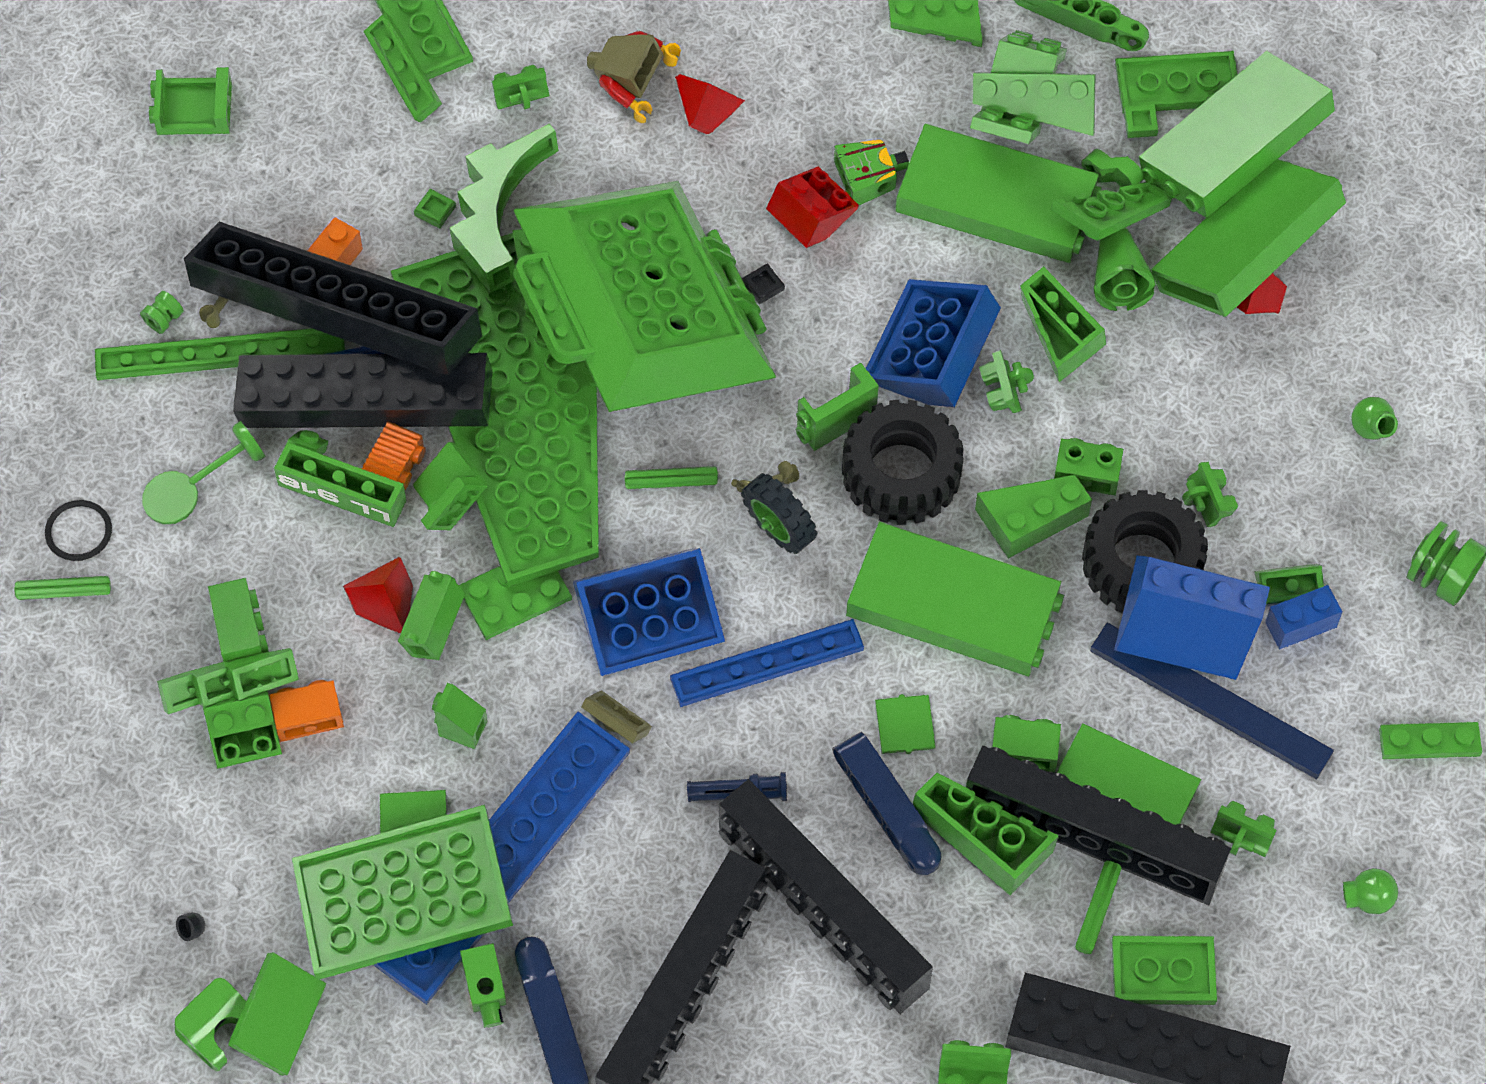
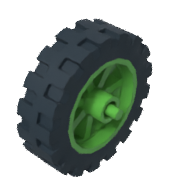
(779, 513)

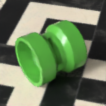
(161, 312)

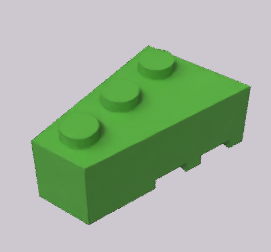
(1032, 511)

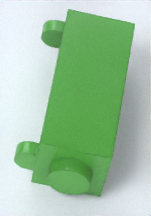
(431, 616)

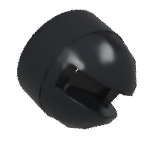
(190, 926)

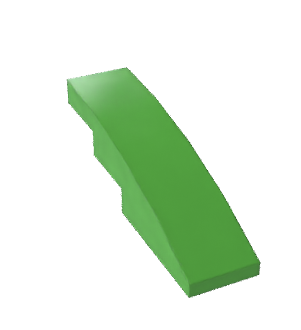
(228, 679)

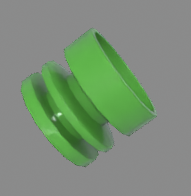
(1447, 563)

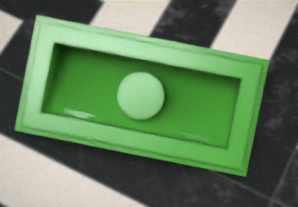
(1290, 581)

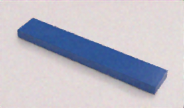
(766, 663)

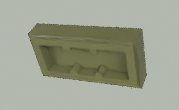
(616, 716)

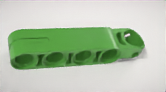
(1092, 19)

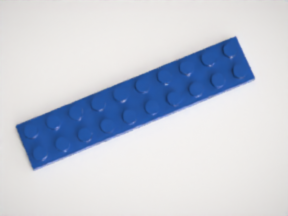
(525, 833)

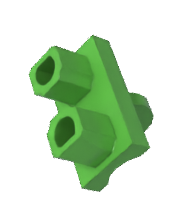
(520, 88)
(1000, 371)
(1206, 495)
(1243, 831)

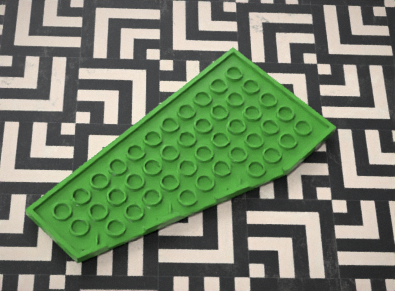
(540, 430)

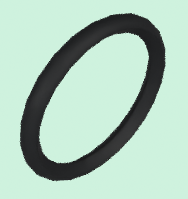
(78, 557)

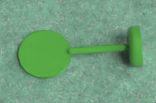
(174, 495)

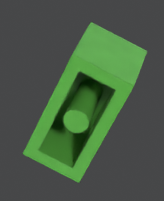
(1028, 740)

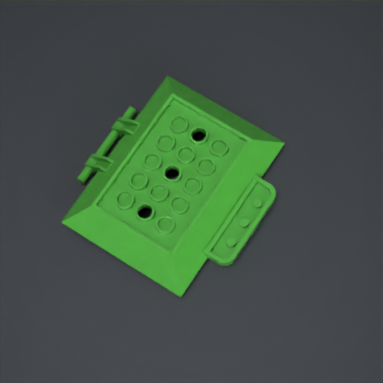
(603, 309)

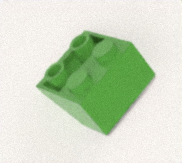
(242, 730)

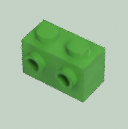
(1093, 464)

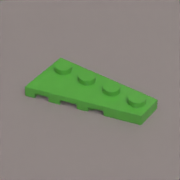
(1112, 210)

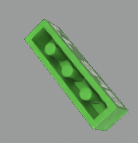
(340, 484)

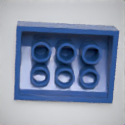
(933, 340)
(649, 611)
(1190, 617)

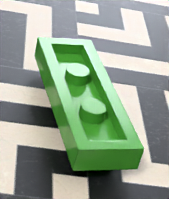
(1430, 740)

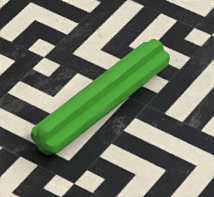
(671, 477)
(62, 587)
(1098, 907)

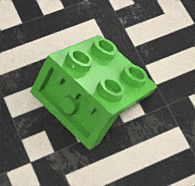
(448, 488)
(973, 1064)

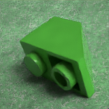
(459, 716)

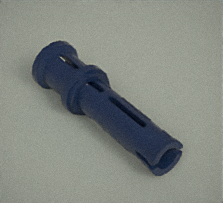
(771, 786)

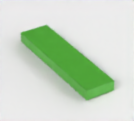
(402, 67)

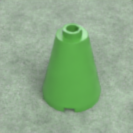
(1122, 273)

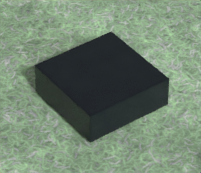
(763, 283)

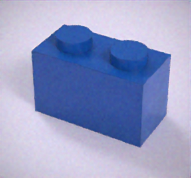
(1303, 617)

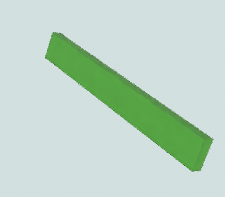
(208, 353)

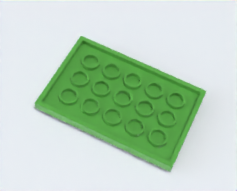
(401, 892)

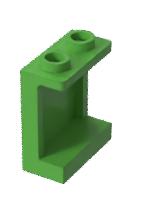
(191, 104)
(835, 417)

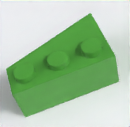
(1061, 323)
(236, 621)

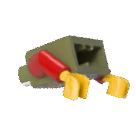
(628, 66)

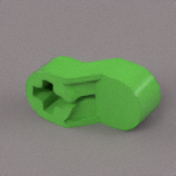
(1116, 169)

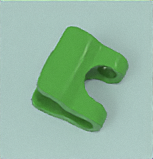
(204, 1015)

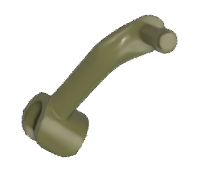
(210, 313)
(787, 474)

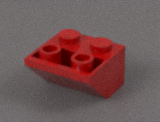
(811, 206)

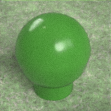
(1374, 418)
(1371, 891)

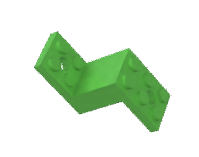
(1019, 54)

